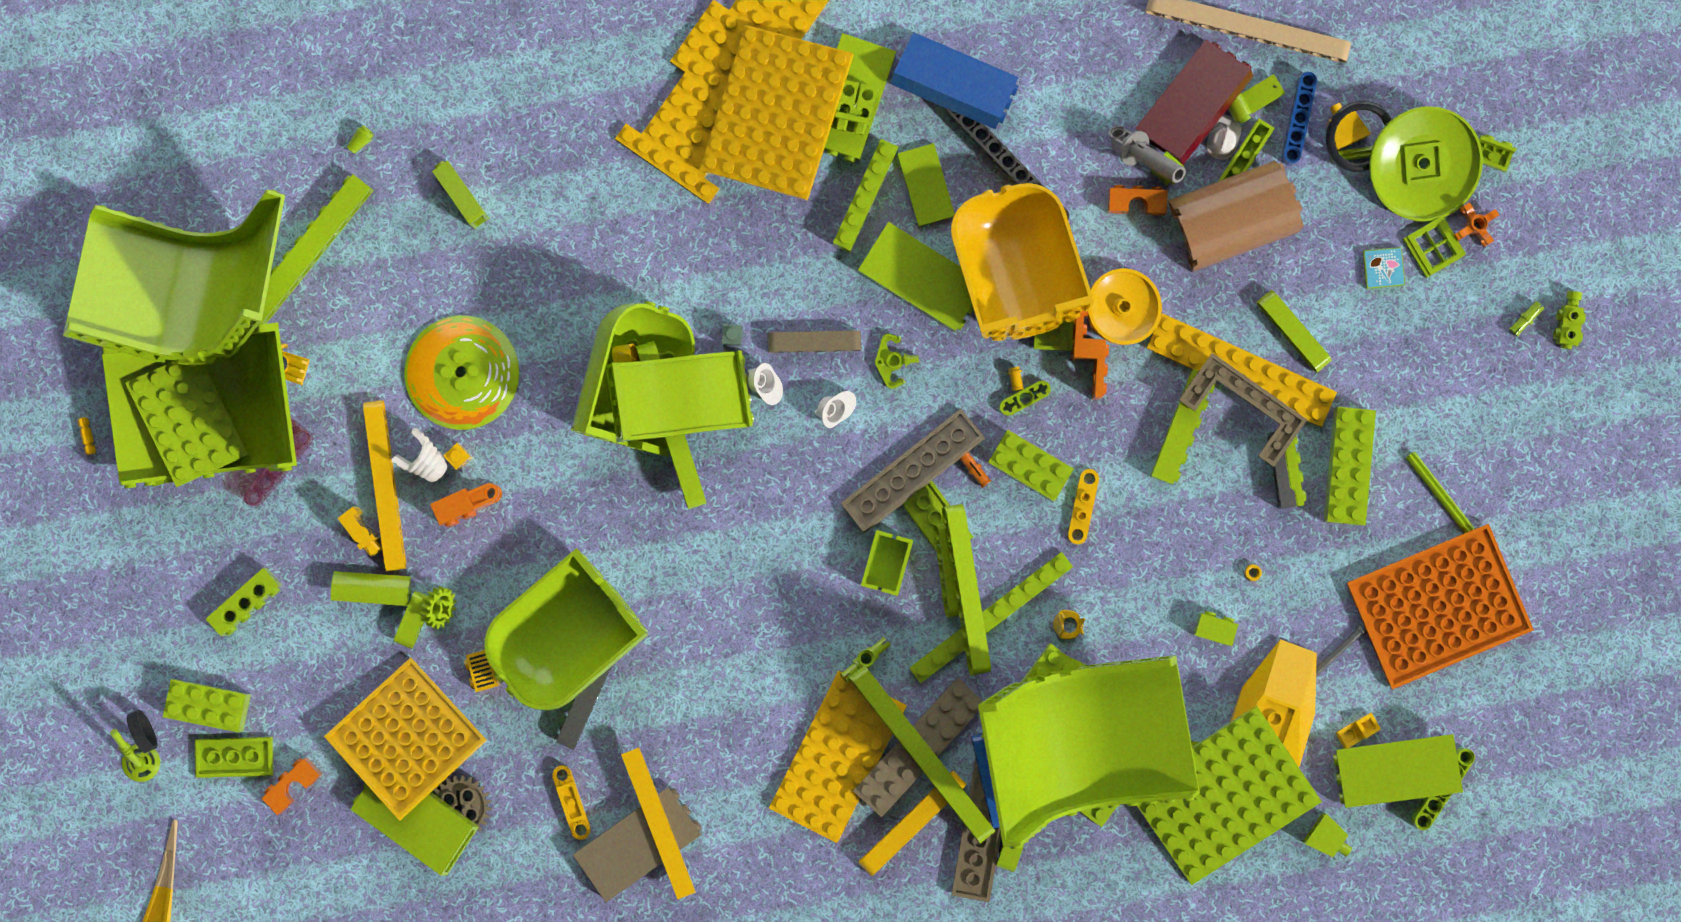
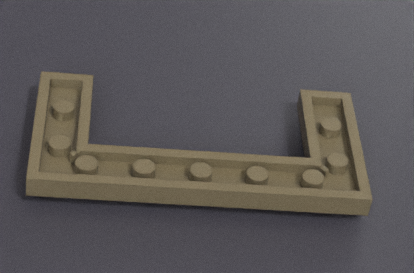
(1218, 370)

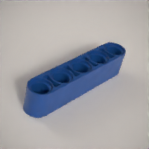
(1304, 111)
(984, 772)

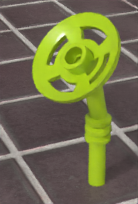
(138, 760)

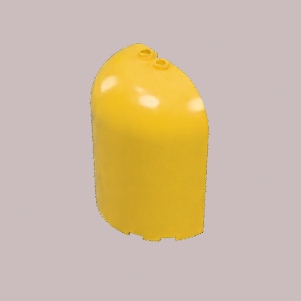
(1019, 261)

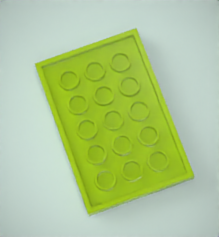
(186, 420)

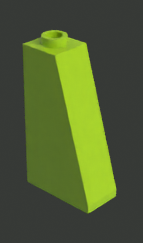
(460, 194)

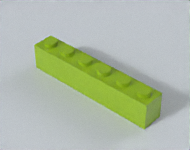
(865, 195)
(1178, 439)

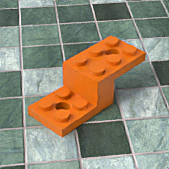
(1090, 350)

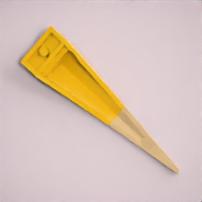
(161, 900)

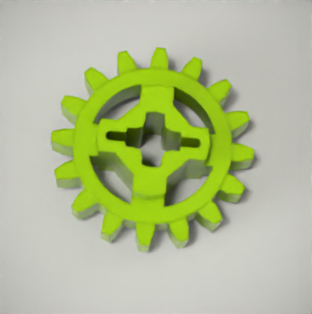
(438, 607)

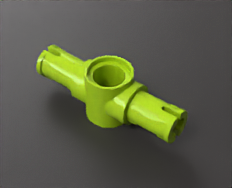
(872, 652)

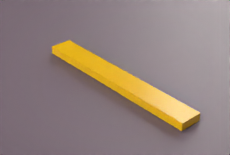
(658, 823)

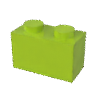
(1216, 629)

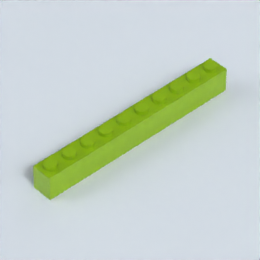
(314, 242)

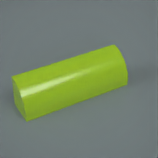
(371, 588)

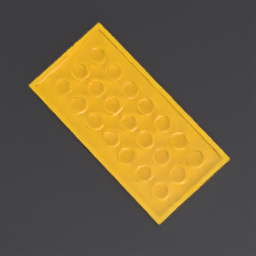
(832, 760)

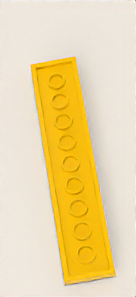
(1193, 347)

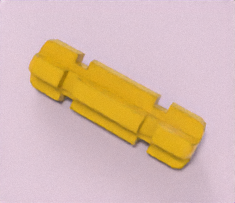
(86, 436)

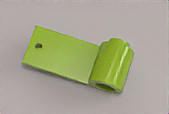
(1255, 99)

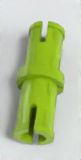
(1526, 318)

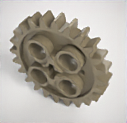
(478, 803)

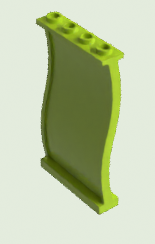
(679, 396)

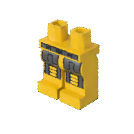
(360, 532)

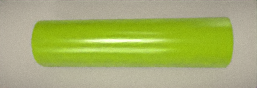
(1249, 149)

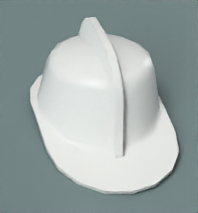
(1224, 138)
(765, 383)
(836, 409)

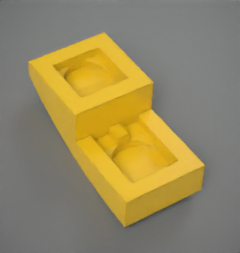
(1358, 730)

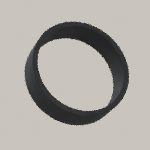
(141, 731)

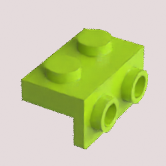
(1495, 153)

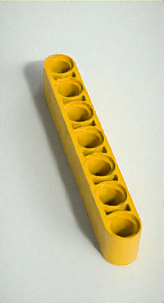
(905, 829)

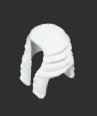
(429, 463)

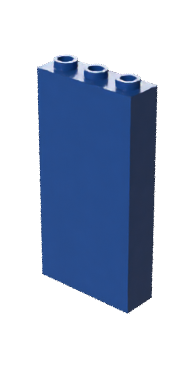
(955, 81)

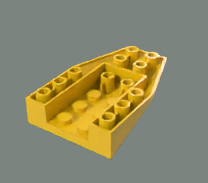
(1284, 693)

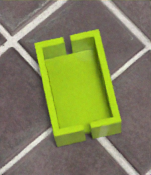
(887, 563)

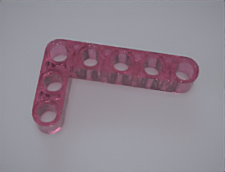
(276, 478)

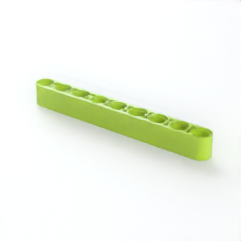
(678, 448)
(966, 589)

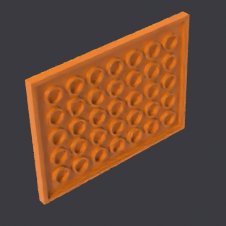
(1439, 606)

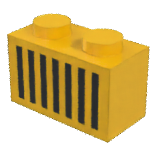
(481, 671)

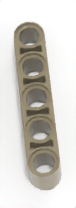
(813, 341)

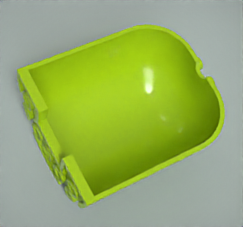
(626, 321)
(561, 635)

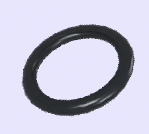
(1330, 133)

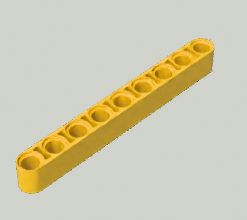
(384, 485)

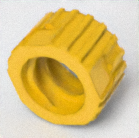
(1259, 572)

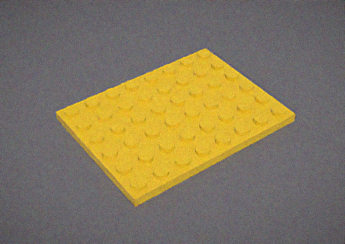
(776, 112)

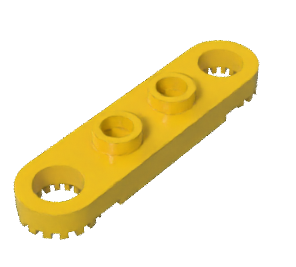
(1083, 506)
(571, 802)

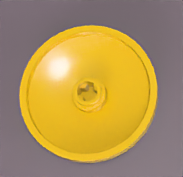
(1124, 307)

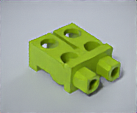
(855, 112)

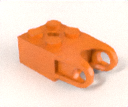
(464, 504)

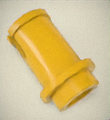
(1015, 378)

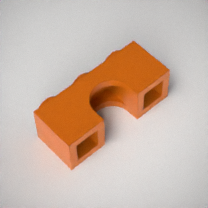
(1154, 199)
(278, 796)

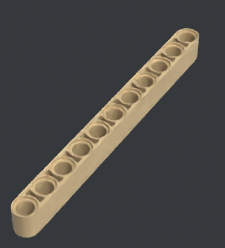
(1251, 28)

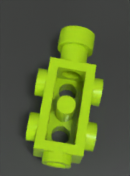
(1568, 324)

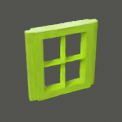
(1419, 254)

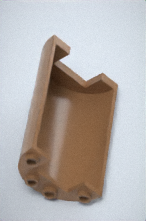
(1237, 214)

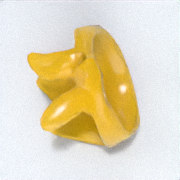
(1058, 624)

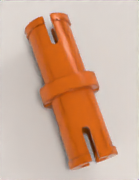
(983, 479)

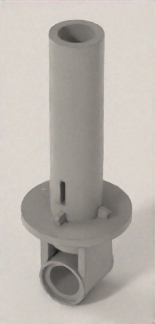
(1135, 149)

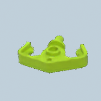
(892, 361)

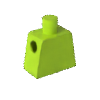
(1327, 837)

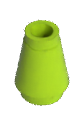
(360, 139)

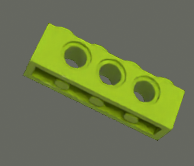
(218, 618)

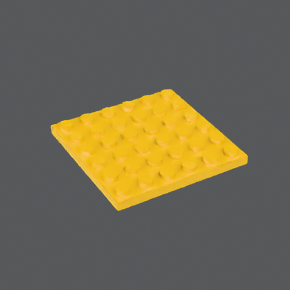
(405, 738)

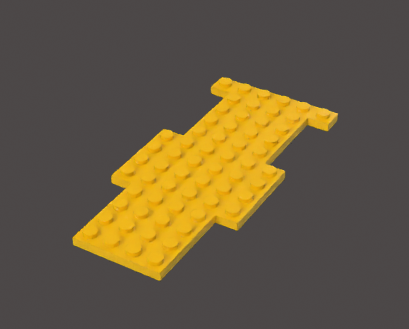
(684, 122)

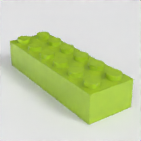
(1349, 466)

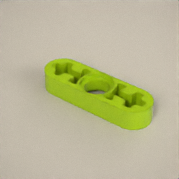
(1009, 400)

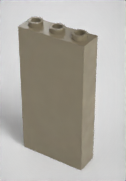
(629, 849)

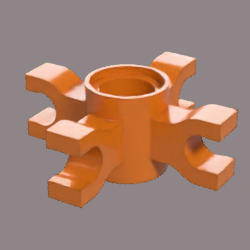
(1484, 237)

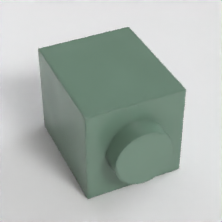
(732, 335)

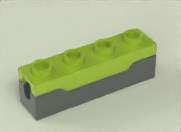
(1289, 478)

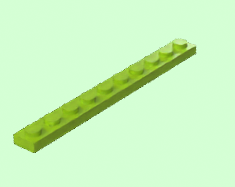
(993, 615)

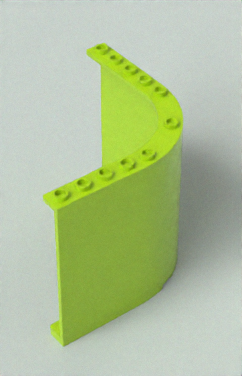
(173, 289)
(250, 389)
(1087, 743)

